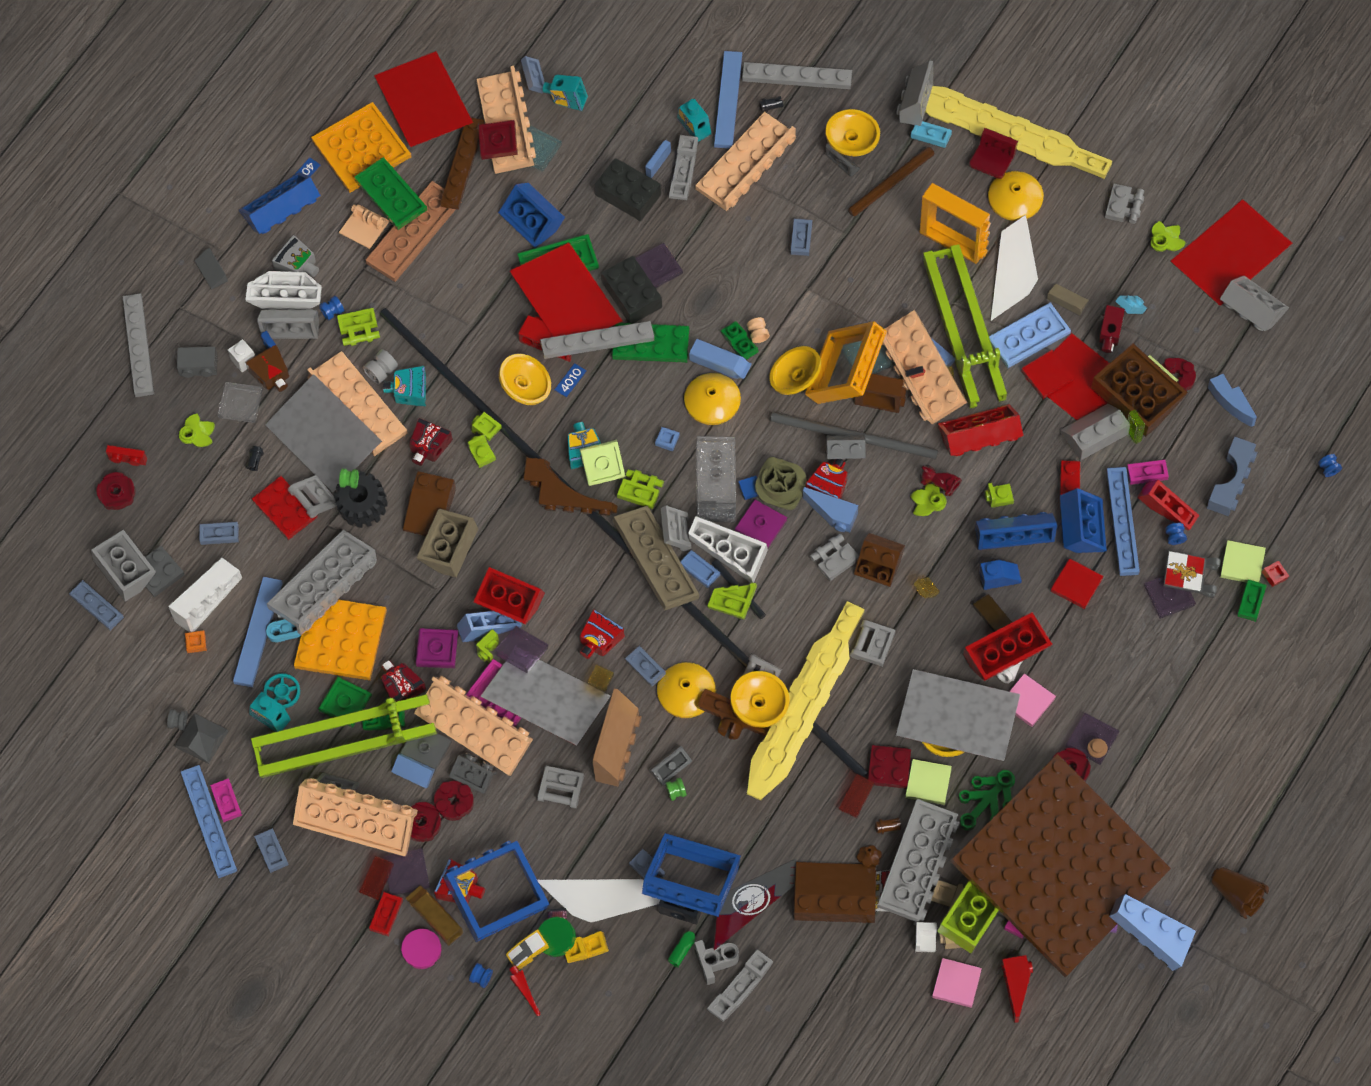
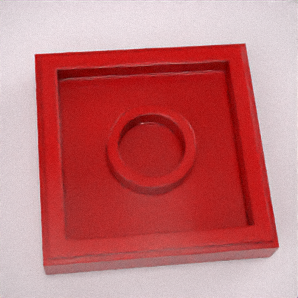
(1047, 374)
(1077, 583)

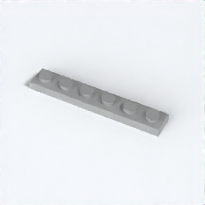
(797, 75)
(597, 340)
(138, 345)

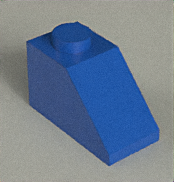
(999, 574)

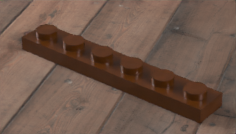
(462, 165)

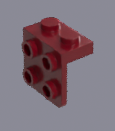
(994, 153)

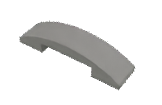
(684, 167)
(741, 986)

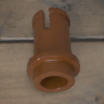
(887, 825)

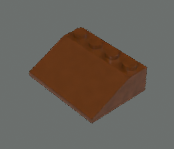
(1140, 385)
(835, 892)

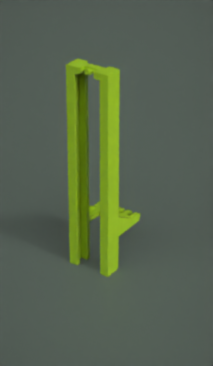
(962, 362)
(389, 708)

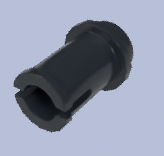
(769, 104)
(254, 458)

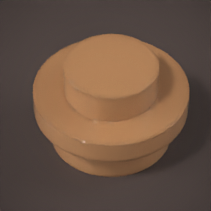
(1097, 748)

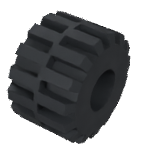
(370, 492)

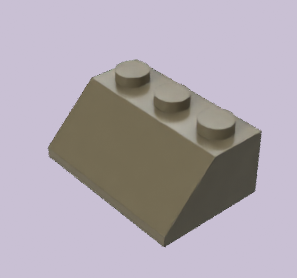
(448, 542)

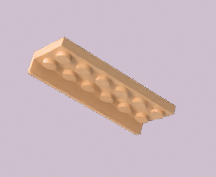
(502, 102)
(746, 161)
(913, 347)
(360, 398)
(474, 725)
(354, 816)

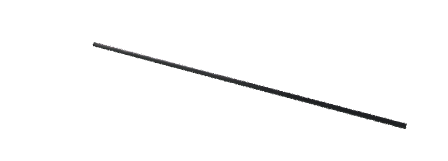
(599, 520)

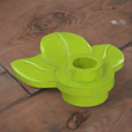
(1167, 236)
(199, 430)
(926, 500)

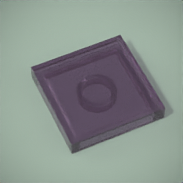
(659, 265)
(1166, 599)
(521, 649)
(1089, 729)
(407, 872)

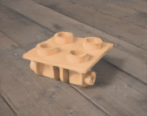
(364, 226)

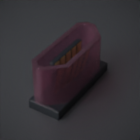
(557, 913)

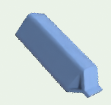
(719, 360)

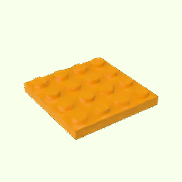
(358, 143)
(343, 641)

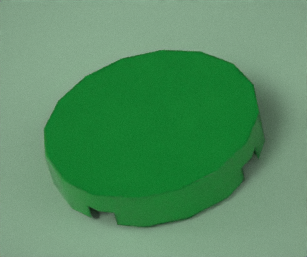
(559, 936)

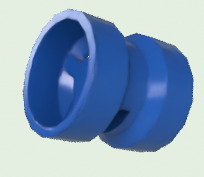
(332, 307)

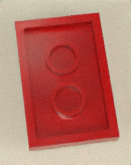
(282, 508)

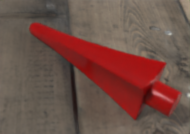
(520, 982)

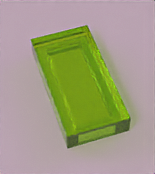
(1136, 426)

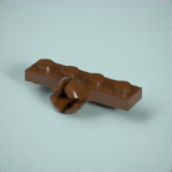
(721, 707)

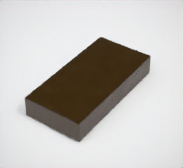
(991, 613)

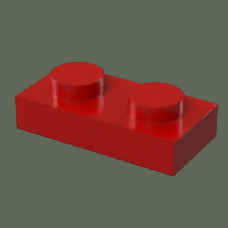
(126, 455)
(1069, 476)
(386, 914)

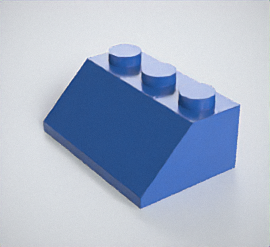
(531, 214)
(1082, 522)

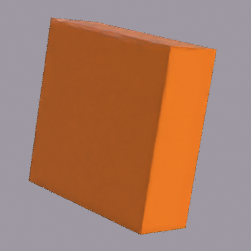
(195, 641)

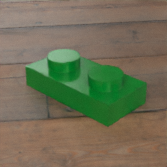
(1252, 600)

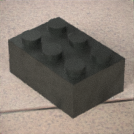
(627, 189)
(631, 290)

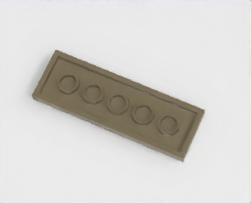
(656, 558)

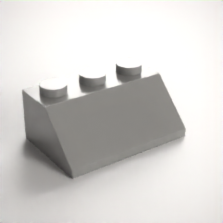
(916, 94)
(1253, 303)
(289, 323)
(1096, 431)
(123, 565)

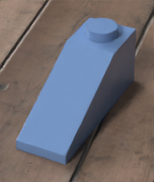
(835, 511)
(477, 625)

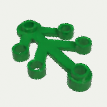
(988, 796)

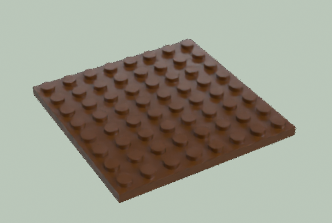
(1059, 864)

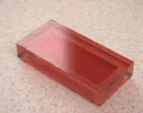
(856, 796)
(376, 878)

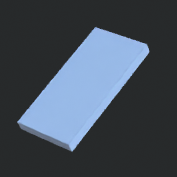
(1029, 335)

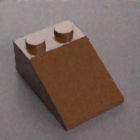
(426, 498)

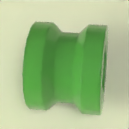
(349, 478)
(675, 789)

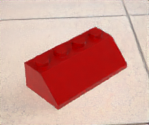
(981, 430)
(1007, 647)

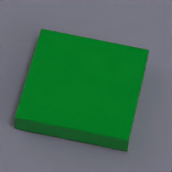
(344, 699)

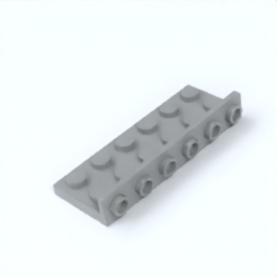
(323, 581)
(918, 861)

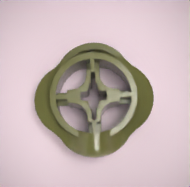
(777, 491)

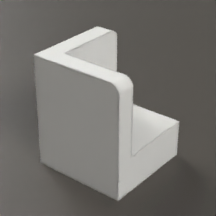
(925, 937)

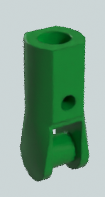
(682, 949)

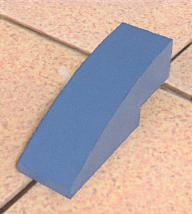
(1232, 400)

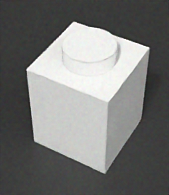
(240, 354)

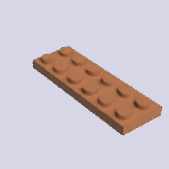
(403, 245)

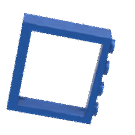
(685, 895)
(481, 933)

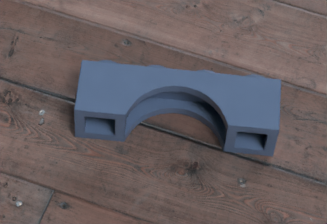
(1224, 495)

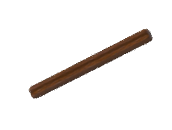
(891, 181)

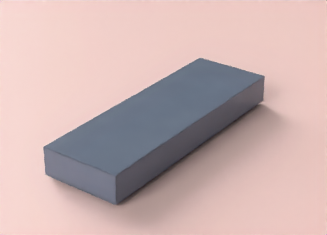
(96, 605)

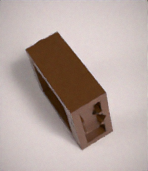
(883, 393)

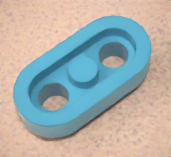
(285, 629)

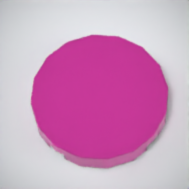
(421, 948)

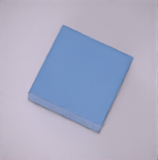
(667, 439)

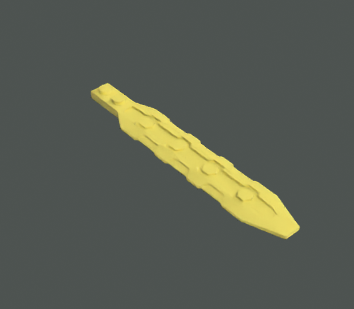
(1032, 139)
(807, 697)

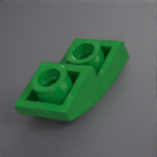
(738, 340)
(383, 722)

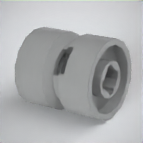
(382, 364)

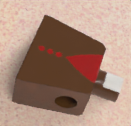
(269, 369)

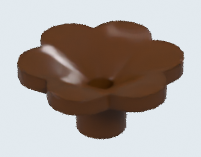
(869, 856)

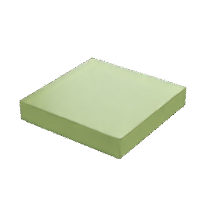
(602, 463)
(1242, 562)
(928, 782)

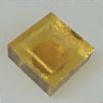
(926, 588)
(600, 678)

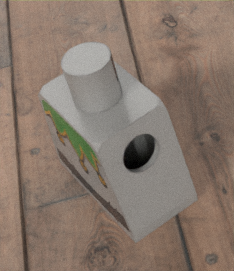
(295, 258)

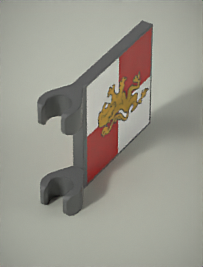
(1188, 572)

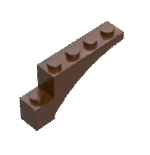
(557, 494)

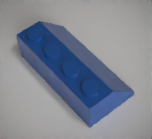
(280, 203)
(1015, 530)

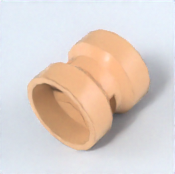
(757, 329)

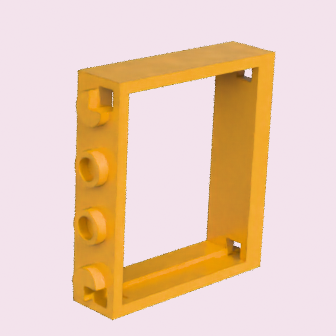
(940, 233)
(872, 338)

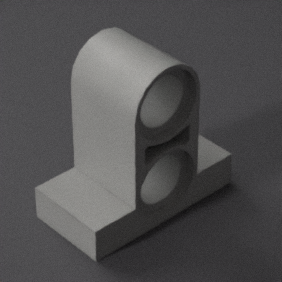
(719, 955)

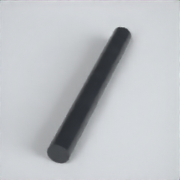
(732, 581)

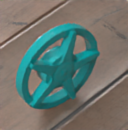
(282, 690)

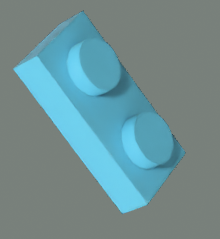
(931, 134)
(1131, 304)

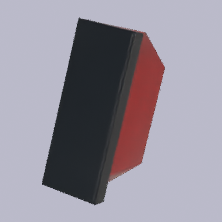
(915, 372)

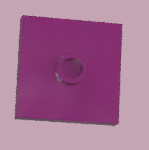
(761, 523)
(437, 648)

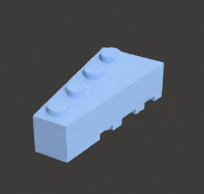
(1154, 929)

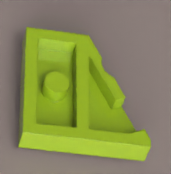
(732, 600)

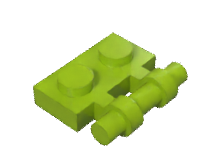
(356, 322)
(638, 493)

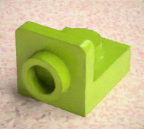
(485, 425)
(481, 451)
(999, 495)
(487, 644)

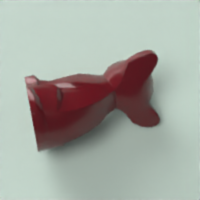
(946, 481)

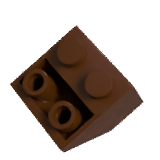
(879, 559)

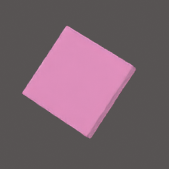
(1032, 701)
(957, 983)

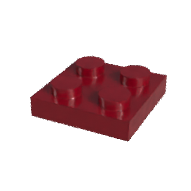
(498, 139)
(889, 766)

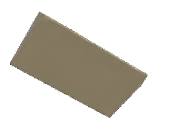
(1067, 299)

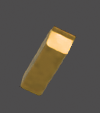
(435, 915)

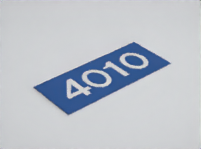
(309, 167)
(570, 380)

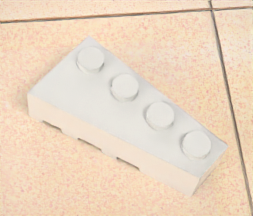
(731, 548)
(204, 595)

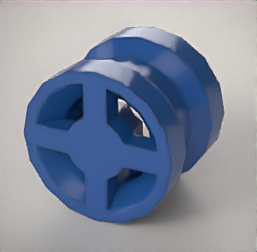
(1330, 465)
(1176, 533)
(481, 975)

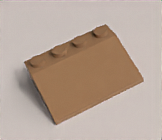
(615, 740)

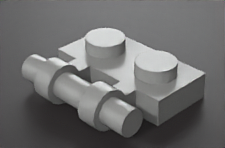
(1118, 203)
(839, 561)

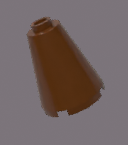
(1240, 891)

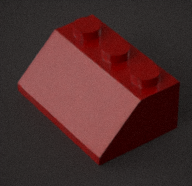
(509, 596)

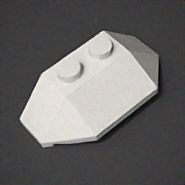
(284, 291)

